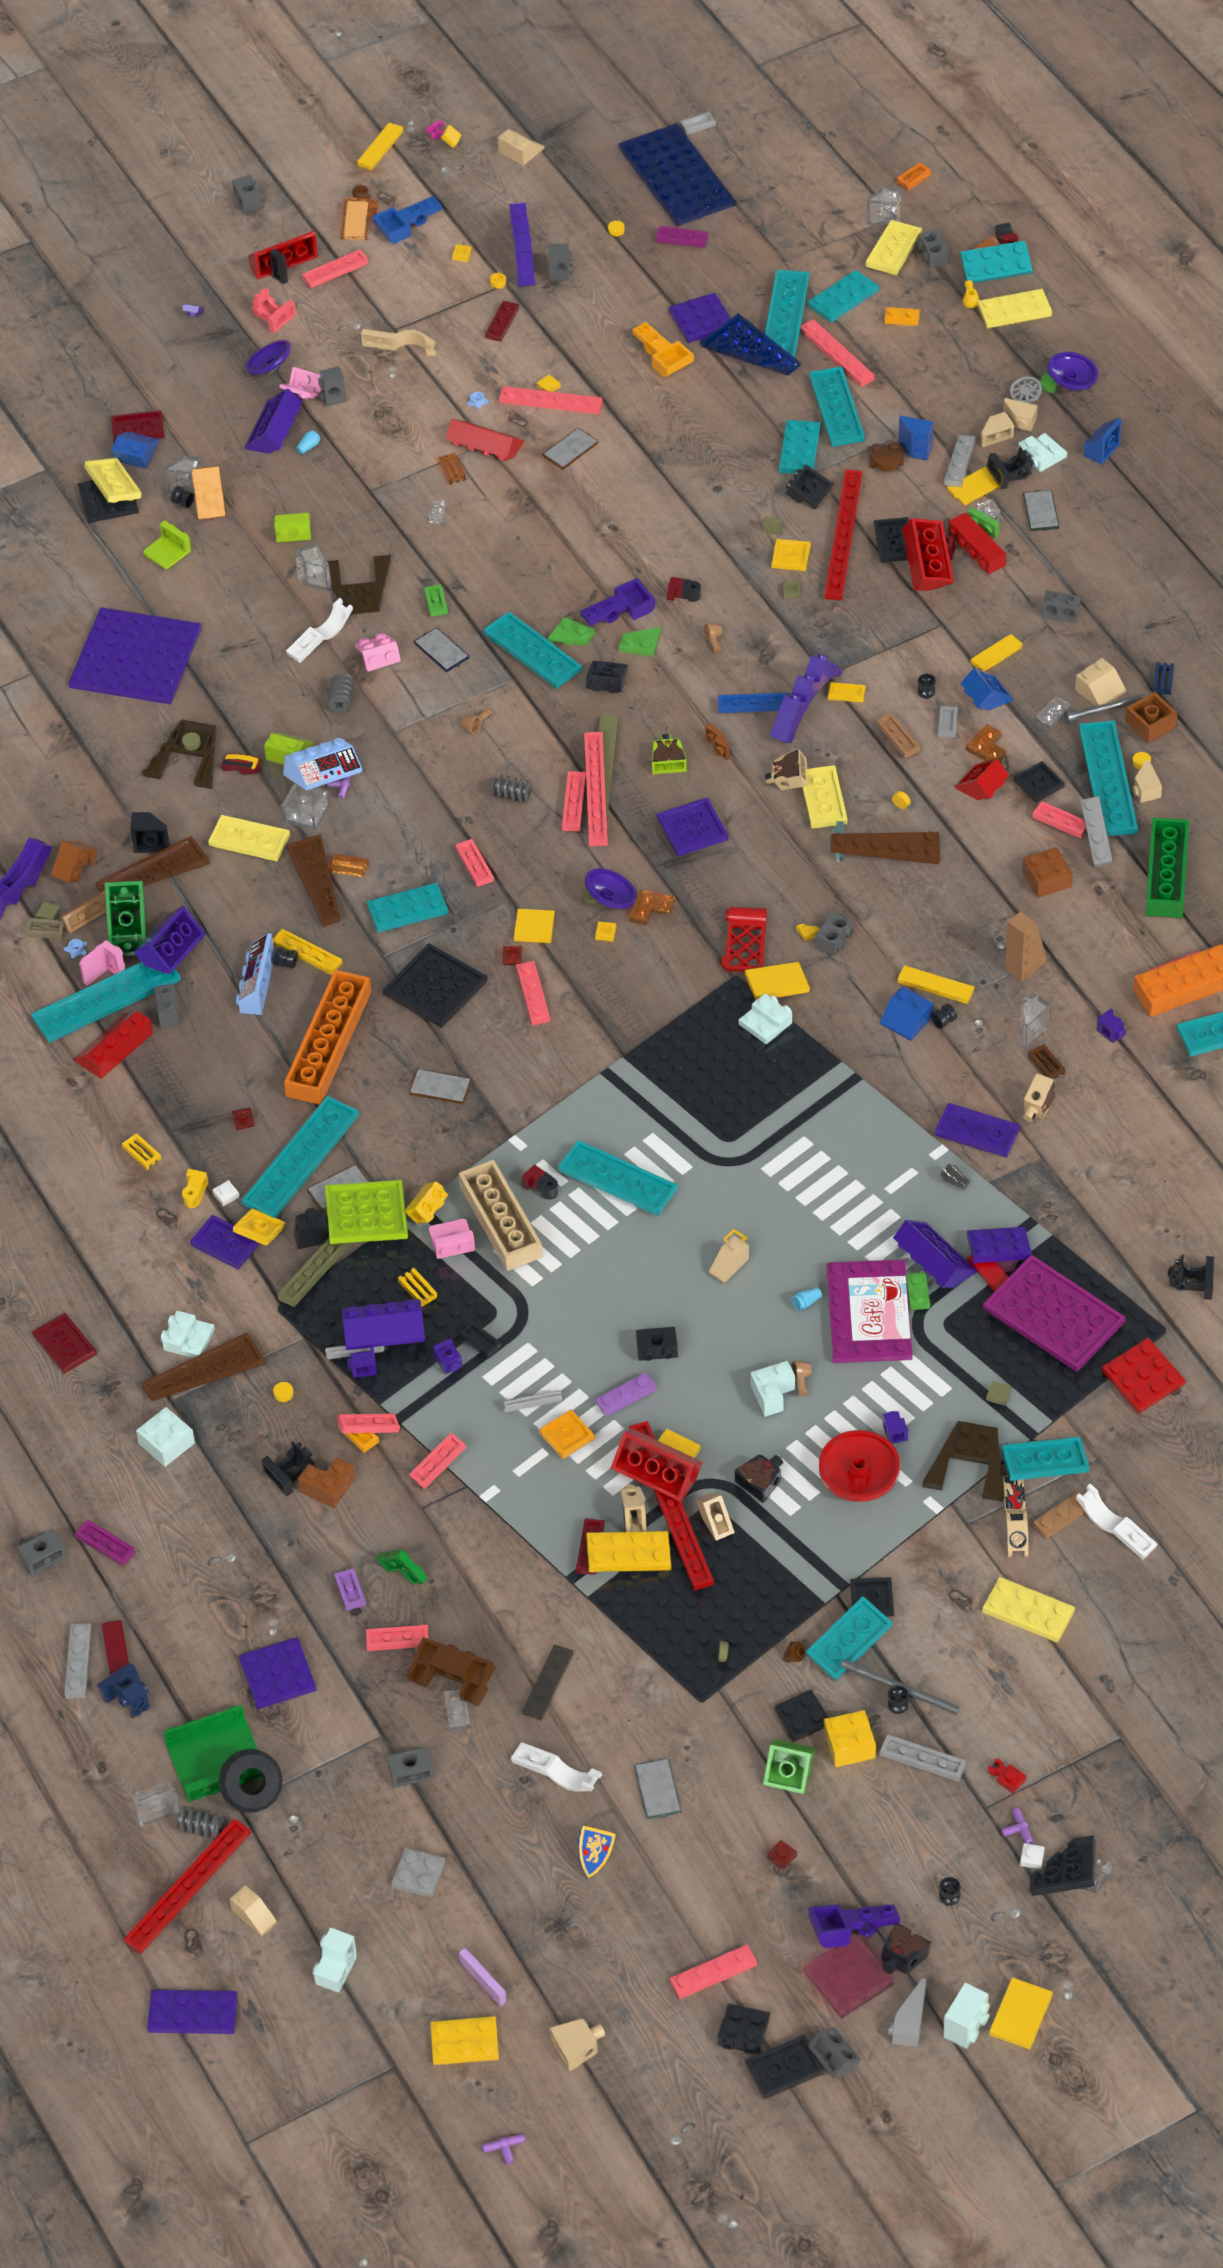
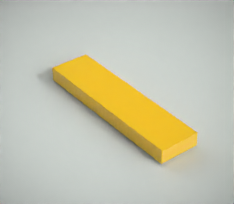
(380, 146)
(307, 951)
(935, 984)

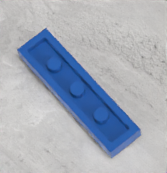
(750, 702)

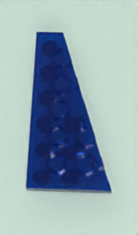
(747, 343)

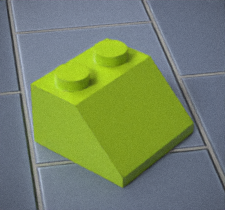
(282, 744)

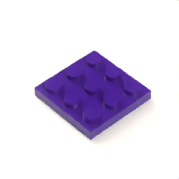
(699, 316)
(692, 826)
(277, 1673)

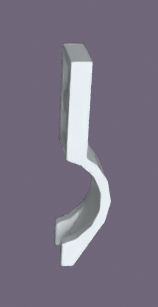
(314, 636)
(1121, 1527)
(554, 1768)

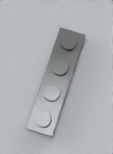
(960, 461)
(1096, 832)
(78, 1660)
(923, 1758)

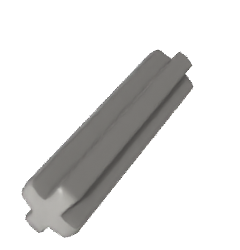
(340, 1351)
(532, 1401)

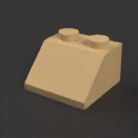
(518, 146)
(1099, 683)

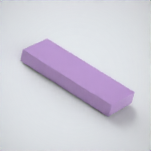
(482, 1977)

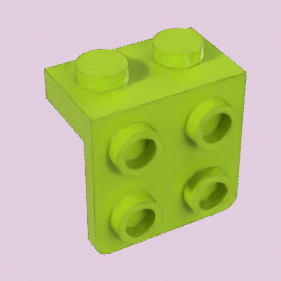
(292, 527)
(169, 547)

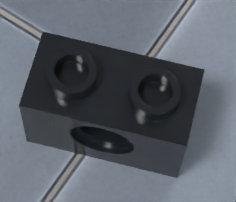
(664, 1338)

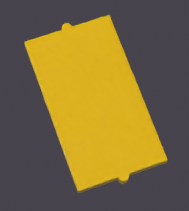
(974, 486)

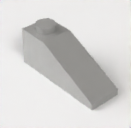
(908, 2019)

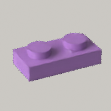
(350, 1589)

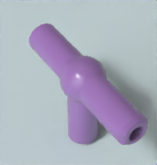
(342, 784)
(1021, 1826)
(503, 2143)

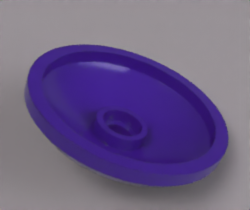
(269, 358)
(1072, 371)
(610, 888)

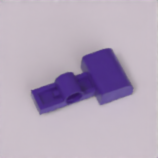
(628, 596)
(835, 1925)

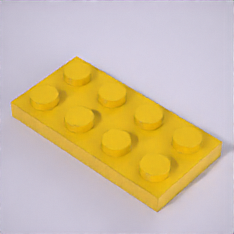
(628, 1551)

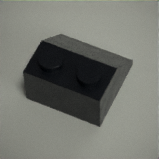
(148, 833)

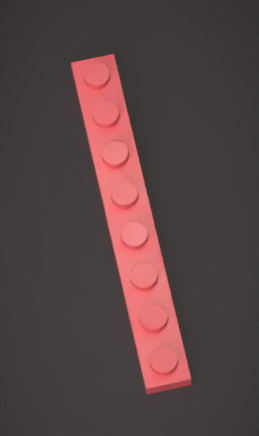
(595, 789)

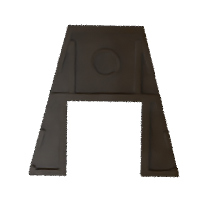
(361, 596)
(207, 735)
(972, 1444)

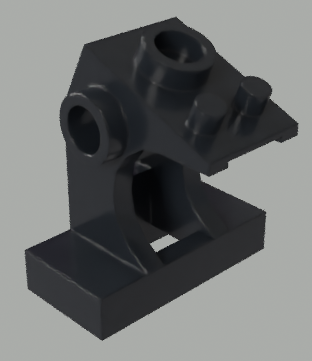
(1015, 469)
(1180, 1271)
(276, 1470)

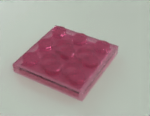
(848, 1976)

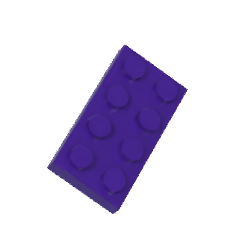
(977, 1130)
(192, 2011)

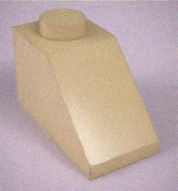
(1021, 413)
(997, 429)
(1147, 784)
(730, 1259)
(715, 1515)
(252, 1911)

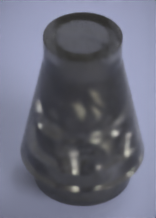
(954, 1176)

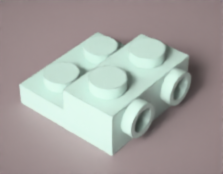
(1043, 451)
(766, 1018)
(186, 1335)

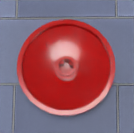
(859, 1466)

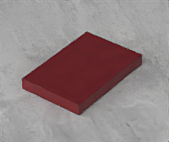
(142, 423)
(64, 1343)

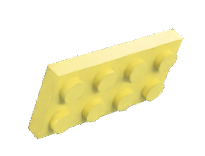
(893, 247)
(1014, 308)
(112, 480)
(824, 797)
(249, 838)
(1028, 1609)

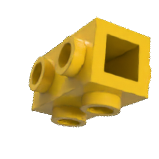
(426, 1202)

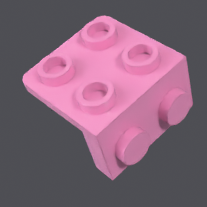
(303, 383)
(378, 651)
(101, 959)
(452, 1238)

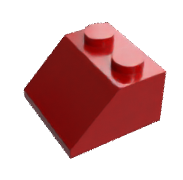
(983, 780)

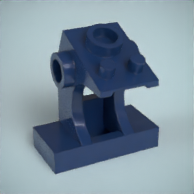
(126, 1686)

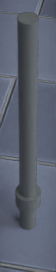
(861, 1671)

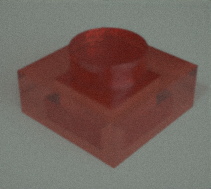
(512, 955)
(243, 1118)
(782, 1854)

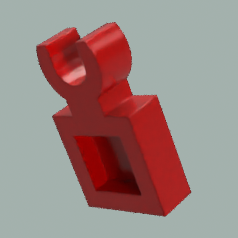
(1007, 1777)

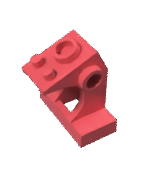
(280, 314)

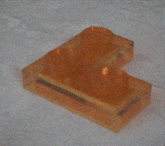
(984, 744)
(650, 902)

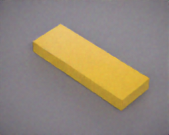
(996, 653)

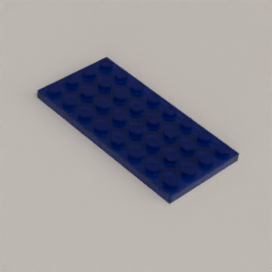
(677, 174)

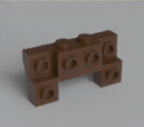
(452, 1664)

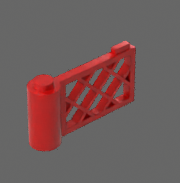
(746, 920)

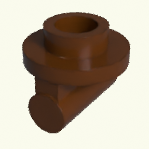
(361, 191)
(794, 1652)

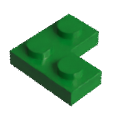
(400, 1561)

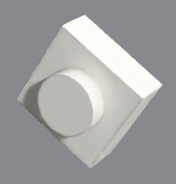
(225, 1193)
(1032, 1856)

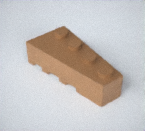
(1023, 947)

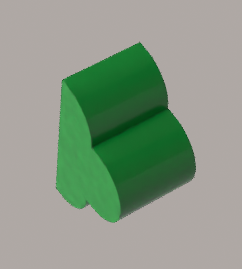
(126, 915)

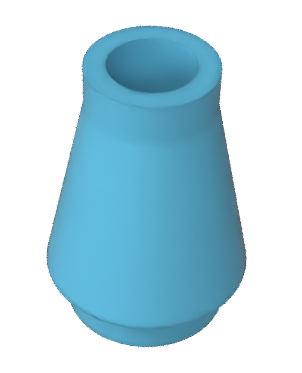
(308, 441)
(806, 1298)

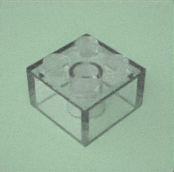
(305, 807)

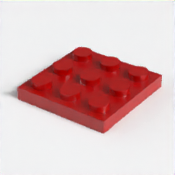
(1143, 1375)

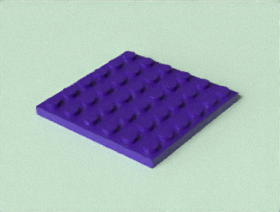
(135, 655)

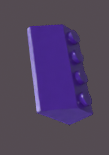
(274, 422)
(170, 941)
(933, 1253)
(383, 1324)

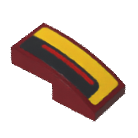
(243, 762)

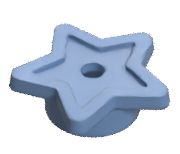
(477, 400)
(76, 943)

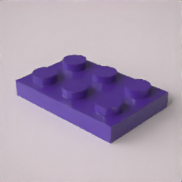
(220, 1242)
(999, 1244)

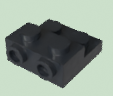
(808, 486)
(606, 676)
(743, 2029)

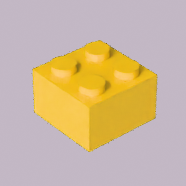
(849, 1738)

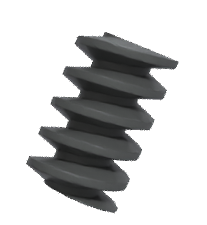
(340, 693)
(511, 789)
(201, 1824)

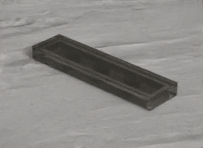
(547, 1682)

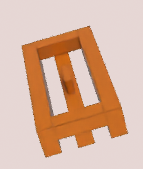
(915, 178)

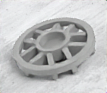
(1026, 390)

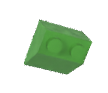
(788, 1766)

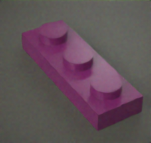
(682, 236)
(105, 1542)

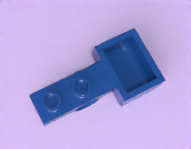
(396, 224)

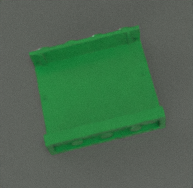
(204, 1746)

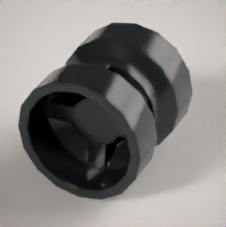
(182, 497)
(926, 685)
(286, 957)
(944, 1015)
(898, 1699)
(949, 1891)

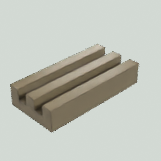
(45, 930)

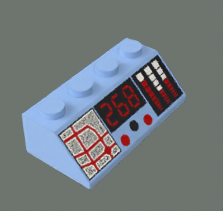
(322, 764)
(256, 976)

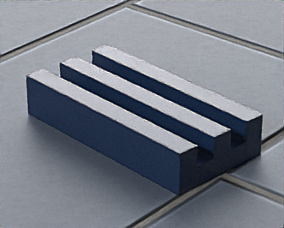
(1164, 667)

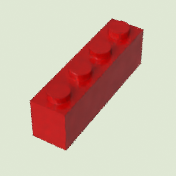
(977, 543)

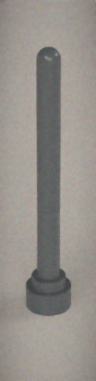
(1072, 716)

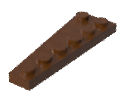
(904, 846)
(164, 864)
(312, 866)
(220, 1362)

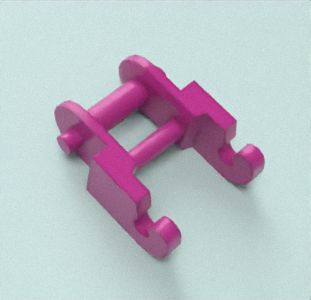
(435, 126)

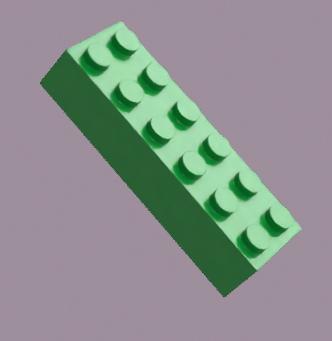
(1167, 867)

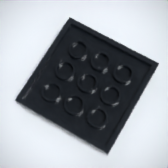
(435, 985)

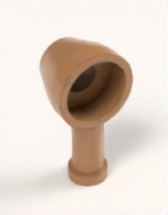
(711, 633)
(473, 723)
(801, 1370)

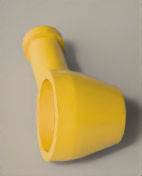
(971, 296)

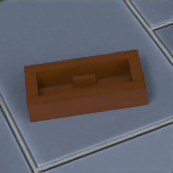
(1033, 1054)

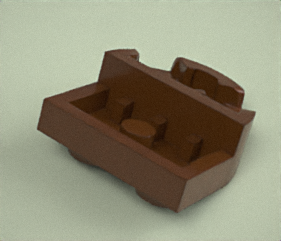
(886, 456)

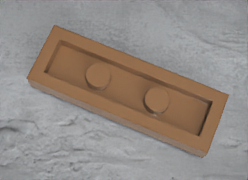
(898, 735)
(84, 912)
(1059, 1517)

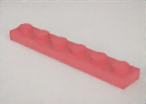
(837, 353)
(551, 400)

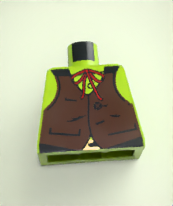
(668, 756)

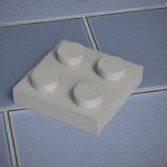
(418, 1873)

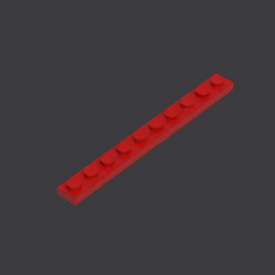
(843, 535)
(681, 1531)

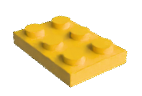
(464, 2040)

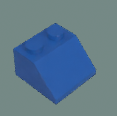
(916, 436)
(1103, 441)
(134, 449)
(985, 690)
(907, 1013)

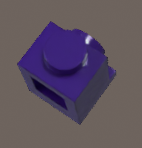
(1110, 1026)
(447, 1356)
(362, 1363)
(895, 1427)

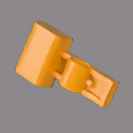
(667, 356)

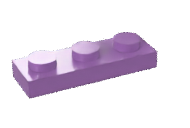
(626, 1394)

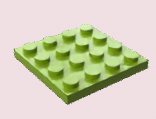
(366, 1212)

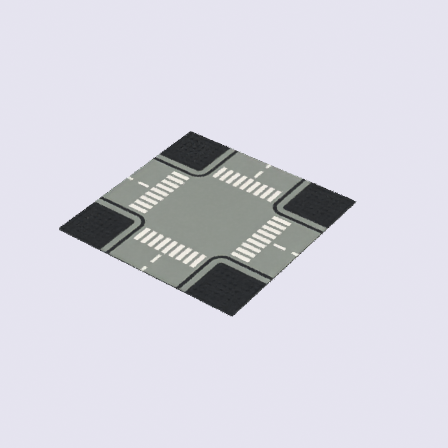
(812, 1175)

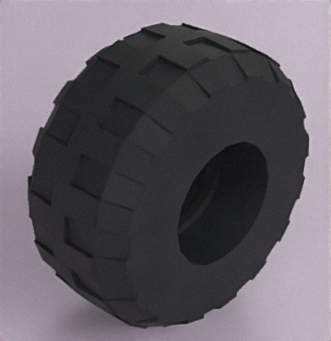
(270, 1786)

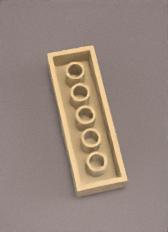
(500, 1215)

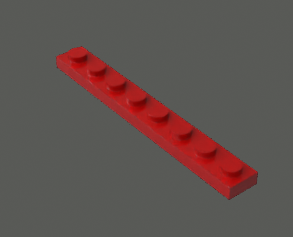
(187, 1886)

